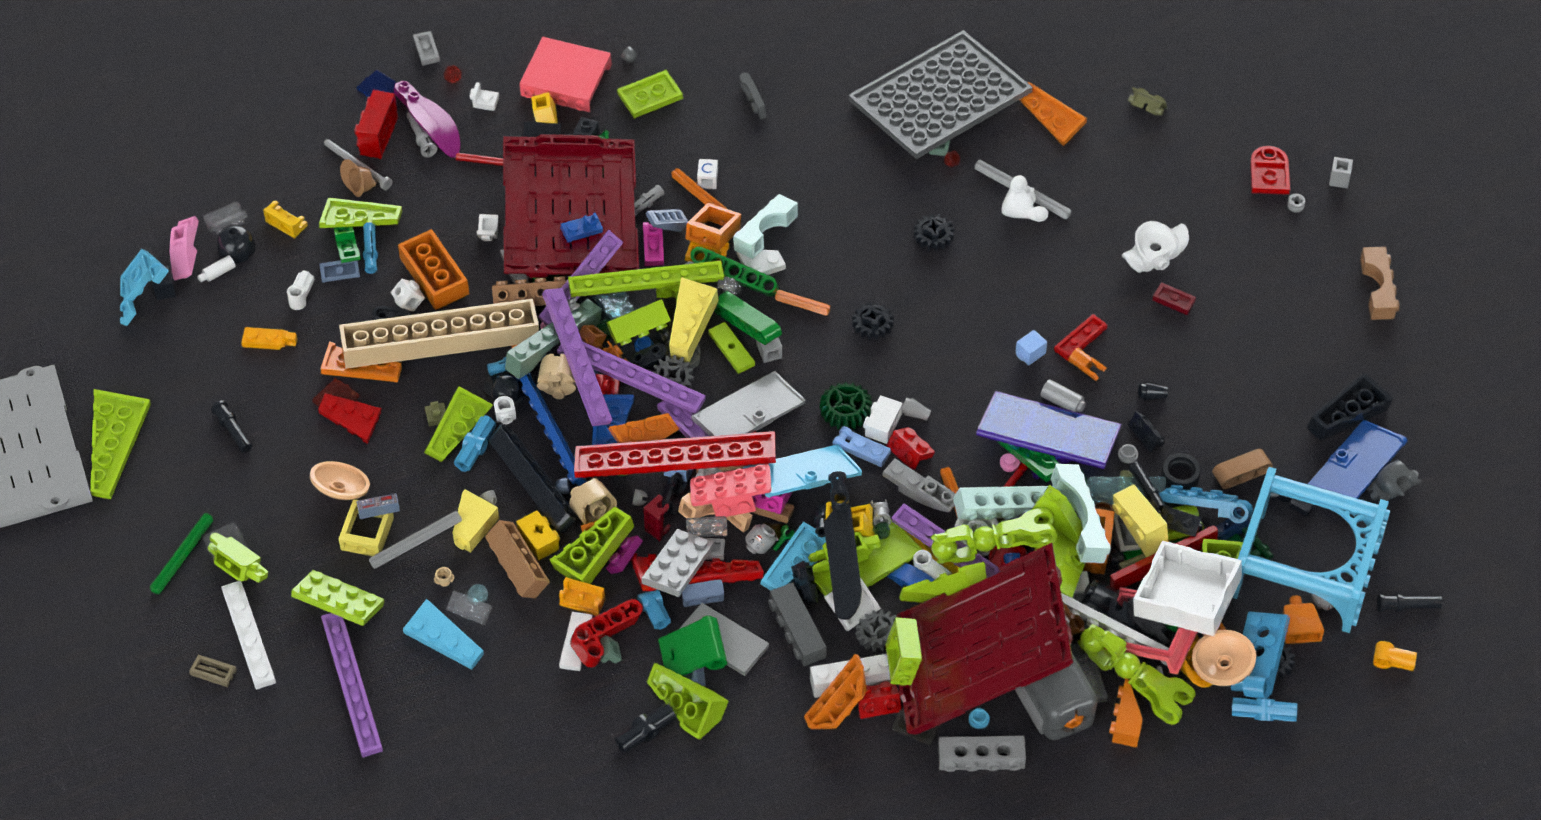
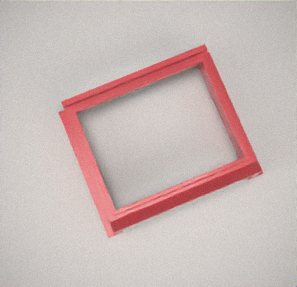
(1177, 651)

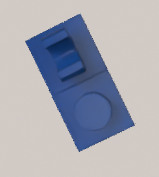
(581, 228)

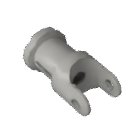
(880, 512)

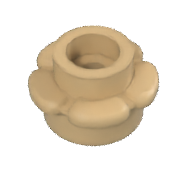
(443, 572)

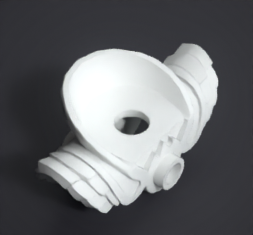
(1151, 237)

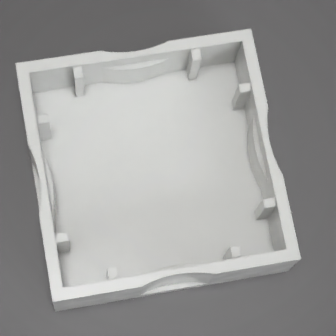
(1188, 588)

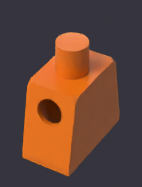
(1303, 623)

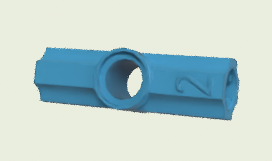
(475, 443)
(1264, 709)

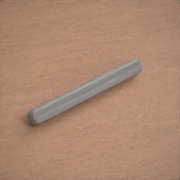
(415, 539)

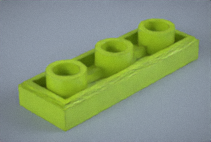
(731, 347)

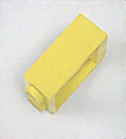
(362, 544)

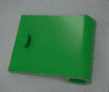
(694, 647)

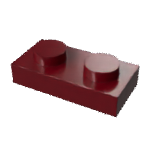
(1174, 298)

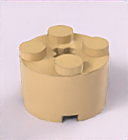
(556, 376)
(591, 501)

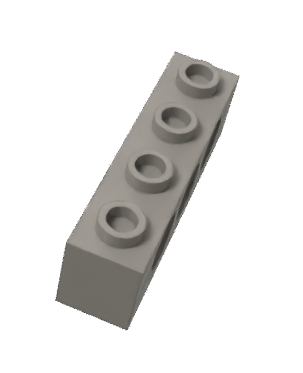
(989, 745)

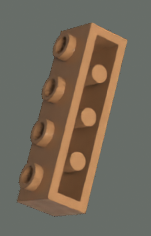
(522, 290)
(517, 559)

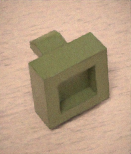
(434, 413)

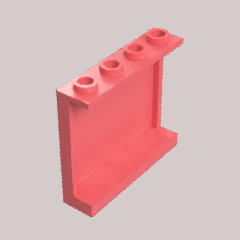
(566, 72)

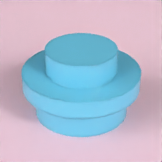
(979, 718)

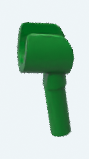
(783, 538)

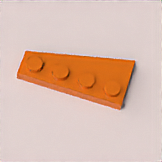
(1053, 114)
(334, 365)

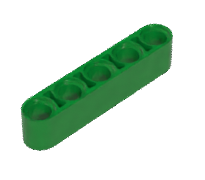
(744, 271)
(747, 318)

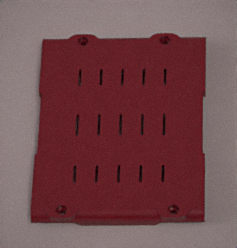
(523, 188)
(987, 640)

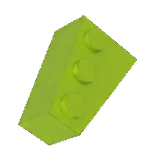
(638, 322)

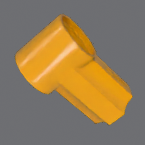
(1387, 656)

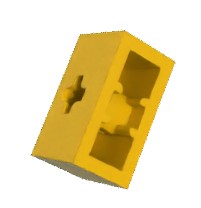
(538, 535)

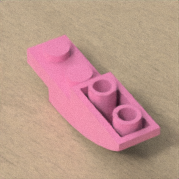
(182, 249)

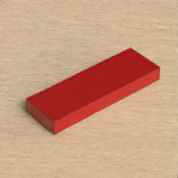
(1081, 336)

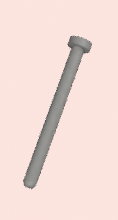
(385, 182)

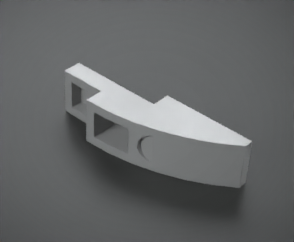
(921, 489)

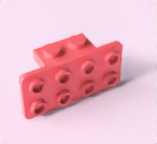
(731, 490)

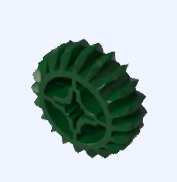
(847, 399)

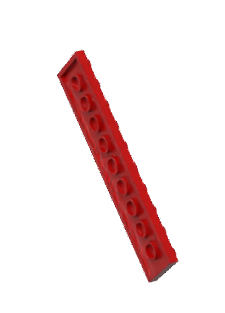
(675, 454)

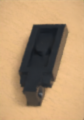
(1151, 628)

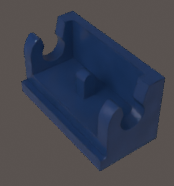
(1229, 528)

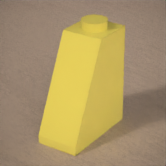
(477, 519)

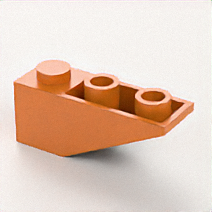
(1129, 719)

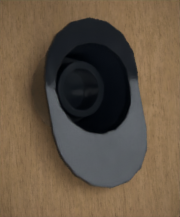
(504, 385)

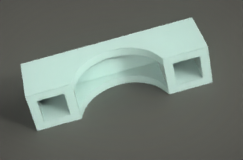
(779, 212)

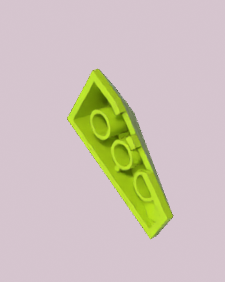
(949, 584)
(692, 703)

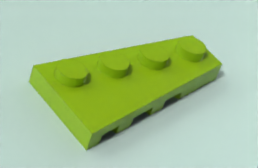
(456, 422)

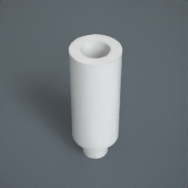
(217, 269)

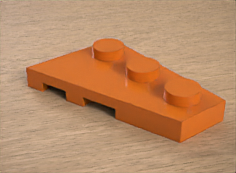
(648, 429)

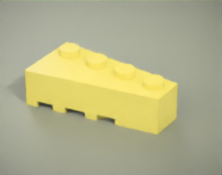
(691, 317)

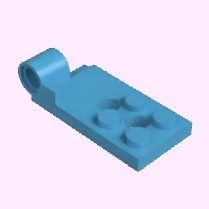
(1262, 679)

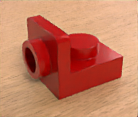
(608, 384)

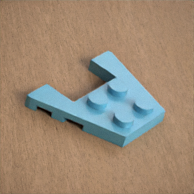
(135, 277)

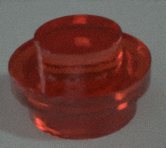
(452, 74)

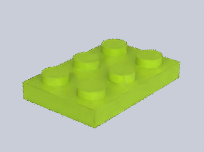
(650, 94)

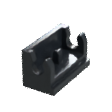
(1121, 615)

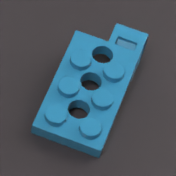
(1195, 496)

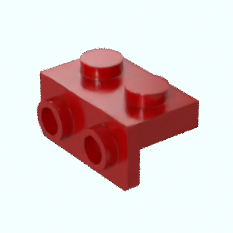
(909, 447)
(880, 700)

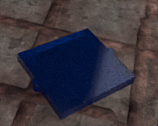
(378, 82)

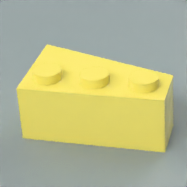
(1141, 519)

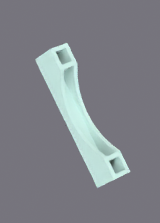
(1092, 544)

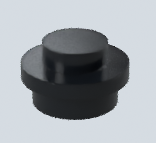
(1114, 558)

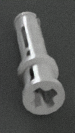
(422, 138)

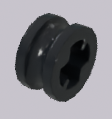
(662, 336)

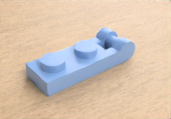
(862, 447)

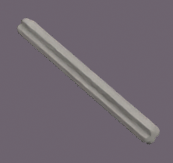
(1005, 179)

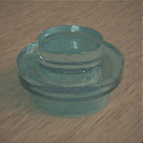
(478, 592)

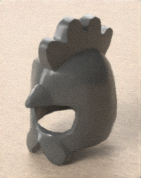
(1393, 481)

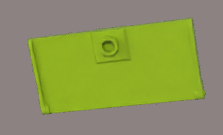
(893, 553)
(1067, 561)

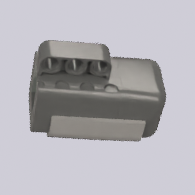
(1060, 702)

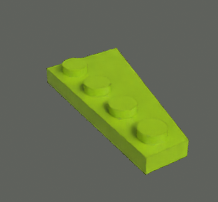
(357, 213)

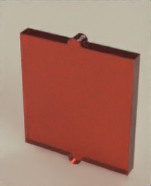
(338, 389)

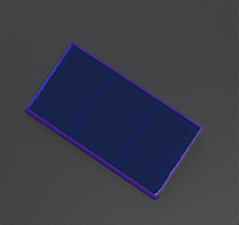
(1049, 430)

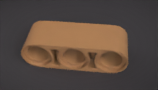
(1242, 468)

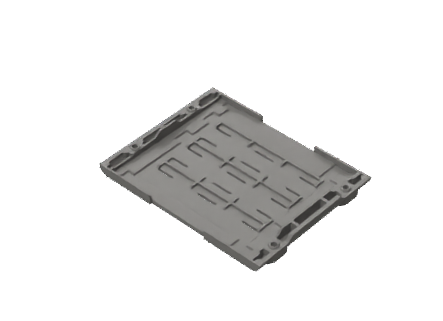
(56, 451)

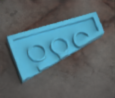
(442, 635)

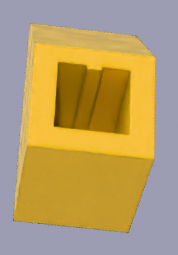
(544, 108)

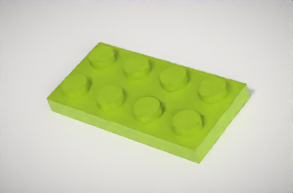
(338, 597)

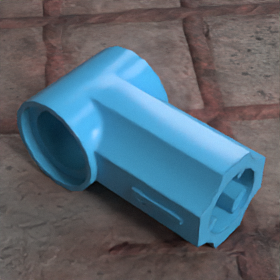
(653, 606)

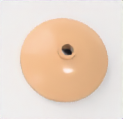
(339, 480)
(1224, 648)

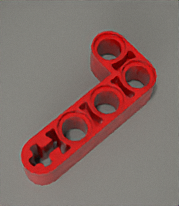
(608, 627)

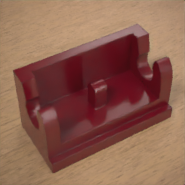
(654, 518)

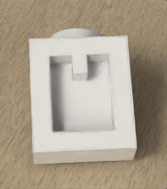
(484, 99)

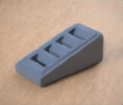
(668, 219)

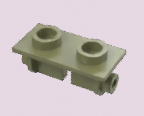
(1154, 103)

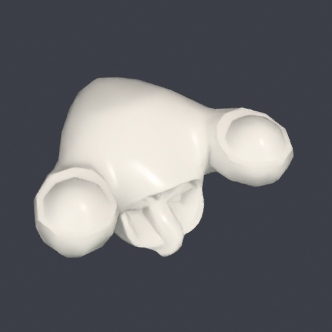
(1020, 201)

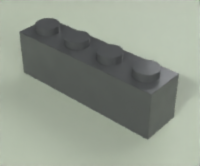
(797, 624)

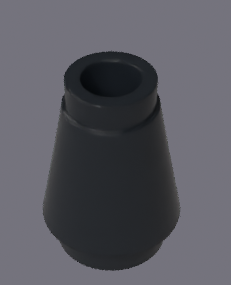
(1152, 391)

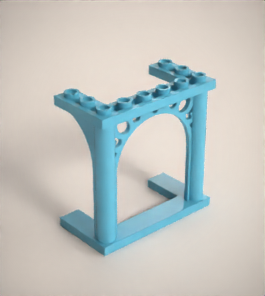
(1342, 595)

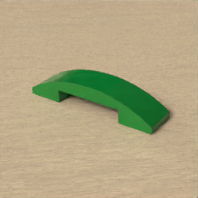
(346, 244)

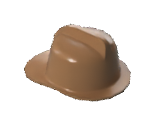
(356, 178)

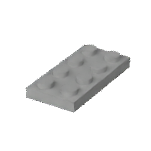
(677, 562)

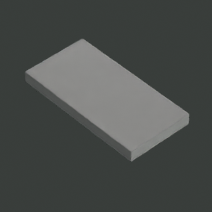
(740, 645)

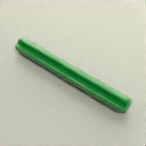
(181, 553)

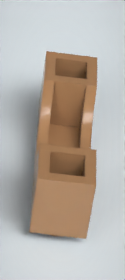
(1376, 264)

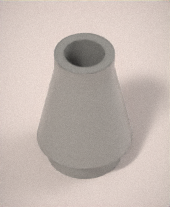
(915, 409)

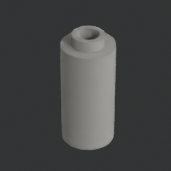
(1063, 396)

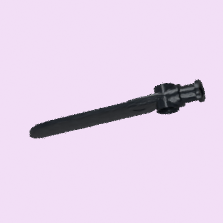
(842, 550)

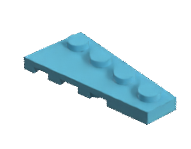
(797, 550)

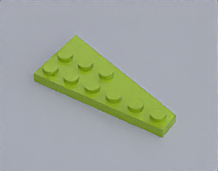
(113, 437)

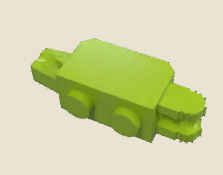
(864, 547)
(236, 559)

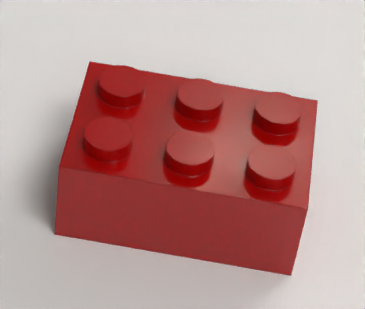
(376, 124)

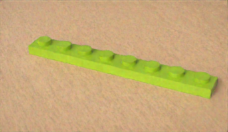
(644, 278)

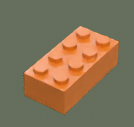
(433, 269)

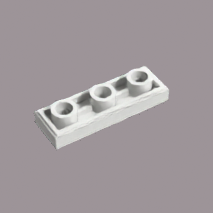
(569, 658)

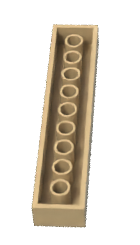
(438, 333)

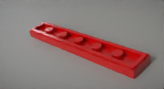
(1141, 568)

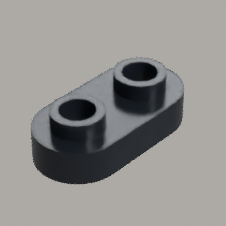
(388, 312)
(648, 358)

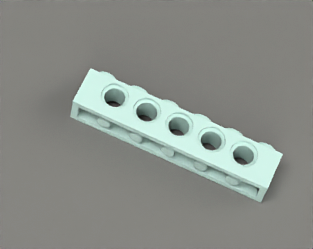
(995, 501)

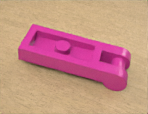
(653, 245)

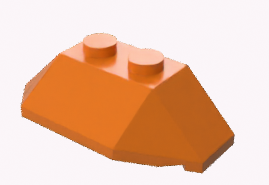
(839, 697)

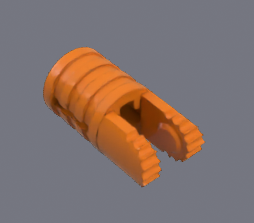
(1085, 362)

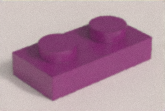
(620, 559)

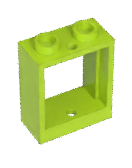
(903, 651)

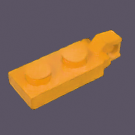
(267, 338)

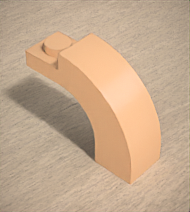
(741, 521)

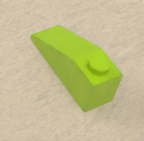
(1064, 515)

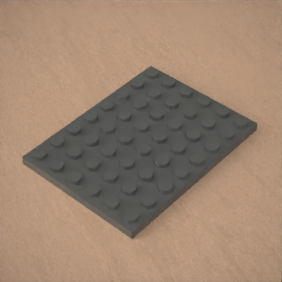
(940, 94)

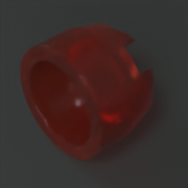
(952, 159)

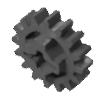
(677, 370)
(876, 628)

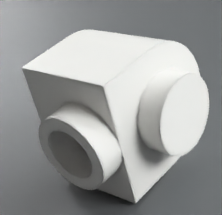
(504, 410)

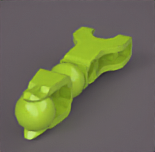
(1020, 531)
(1144, 678)

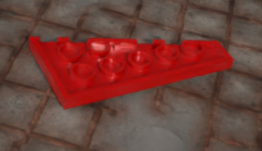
(710, 570)

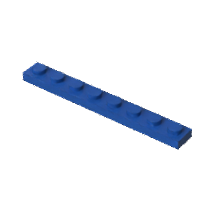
(552, 430)

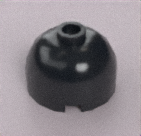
(236, 243)

